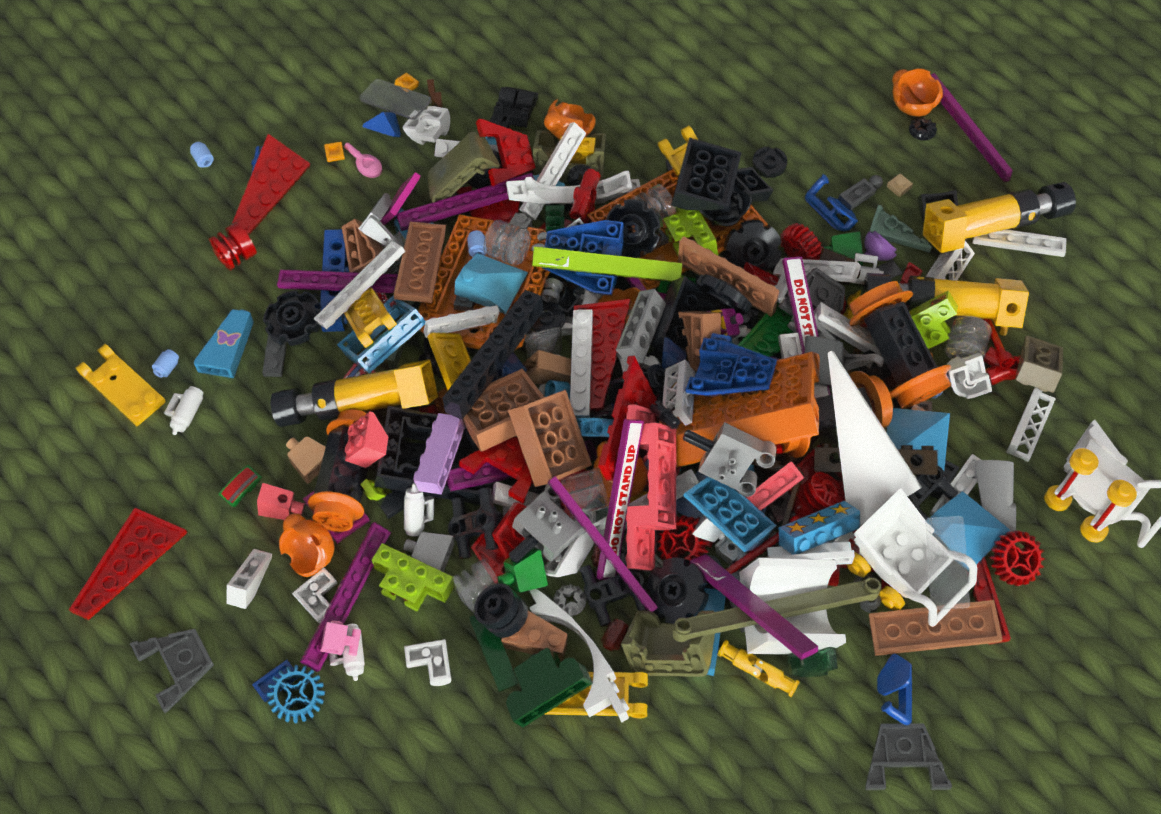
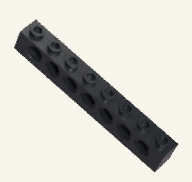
(493, 355)

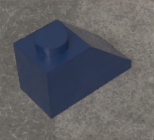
(672, 354)

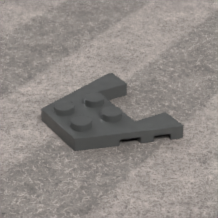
(821, 289)
(184, 658)
(905, 747)

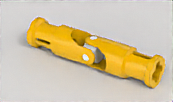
(773, 677)

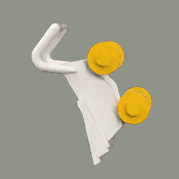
(1102, 486)
(897, 551)

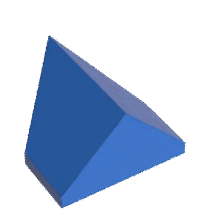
(384, 123)

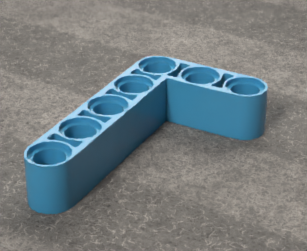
(588, 426)

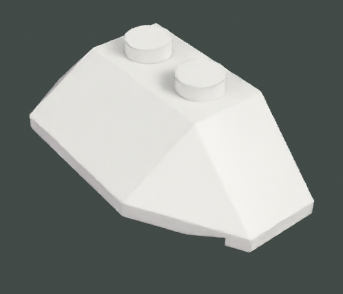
(571, 557)

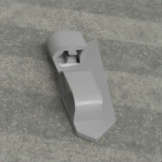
(996, 490)

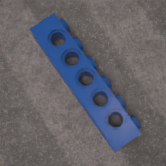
(331, 257)

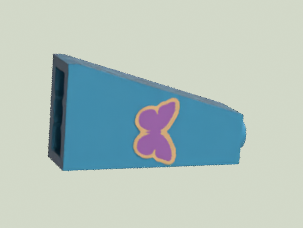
(226, 346)

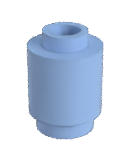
(201, 154)
(476, 243)
(165, 363)

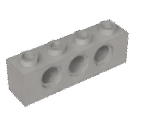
(641, 325)

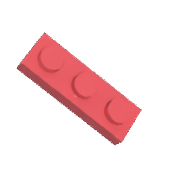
(776, 486)

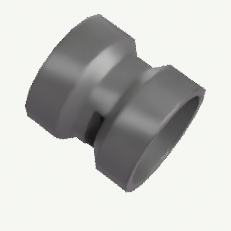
(552, 290)

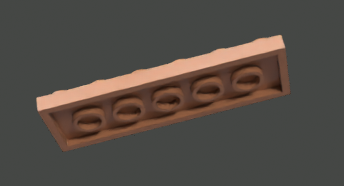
(704, 261)
(420, 262)
(909, 629)

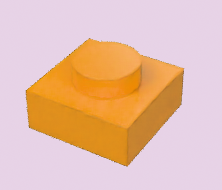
(407, 81)
(334, 151)

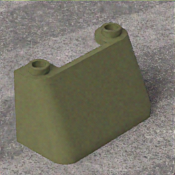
(545, 146)
(460, 164)
(654, 651)

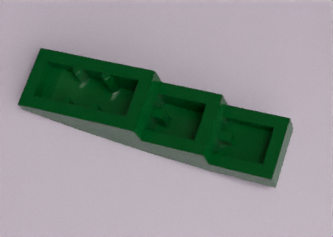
(554, 216)
(495, 656)

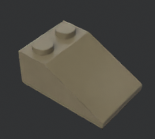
(1040, 364)

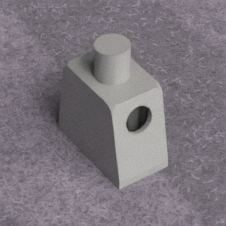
(431, 549)

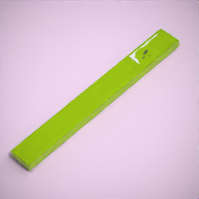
(606, 264)

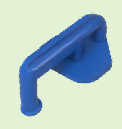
(828, 214)
(893, 677)

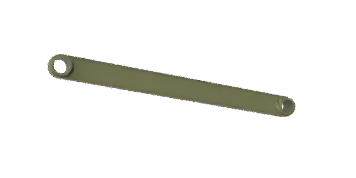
(787, 607)

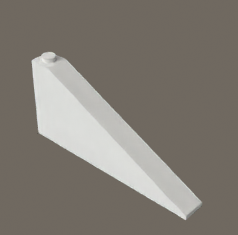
(868, 457)

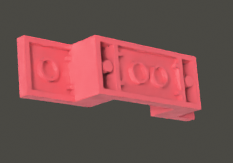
(661, 511)

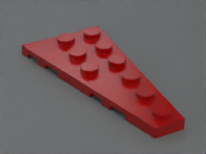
(271, 179)
(608, 326)
(634, 392)
(133, 550)

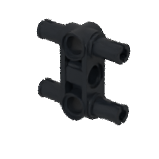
(929, 485)
(475, 523)
(610, 591)

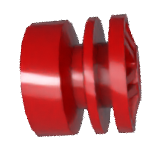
(229, 248)
(817, 494)

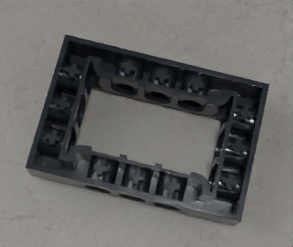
(417, 426)

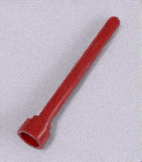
(1005, 358)
(756, 552)

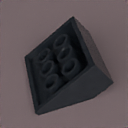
(706, 177)
(681, 297)

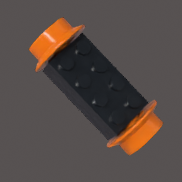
(339, 482)

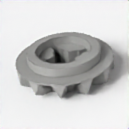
(579, 597)

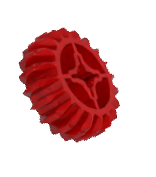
(800, 242)
(678, 547)
(1009, 556)

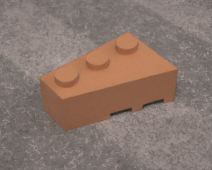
(359, 247)
(697, 327)
(536, 636)

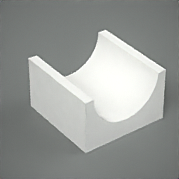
(783, 578)

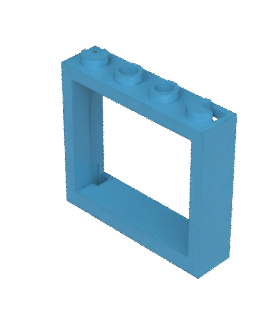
(388, 341)

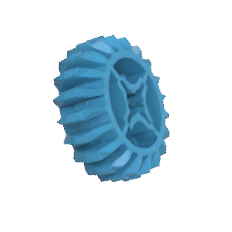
(280, 683)

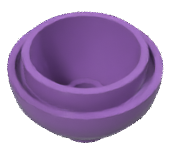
(879, 246)

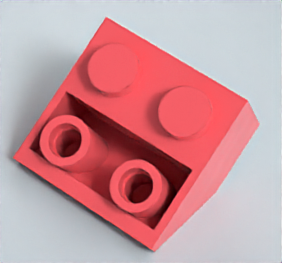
(366, 441)

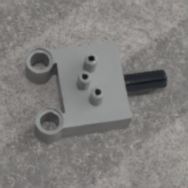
(731, 456)
(545, 527)

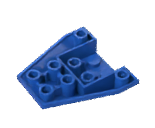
(594, 237)
(730, 370)

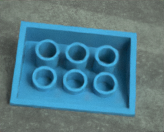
(731, 513)

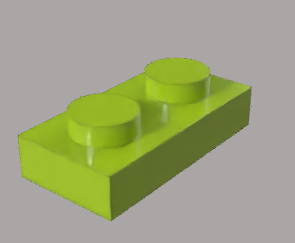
(373, 492)

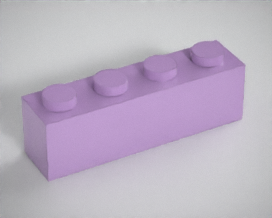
(439, 454)

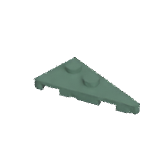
(896, 231)

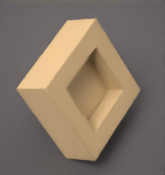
(899, 185)

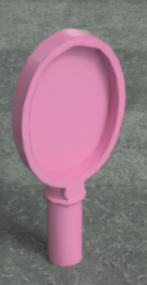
(365, 163)

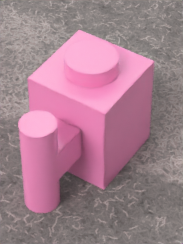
(335, 639)

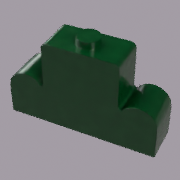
(545, 685)

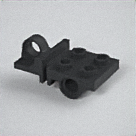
(514, 107)

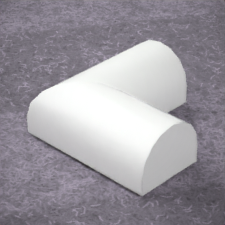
(312, 591)
(431, 654)

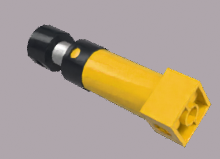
(949, 225)
(1002, 302)
(405, 386)

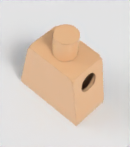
(306, 457)

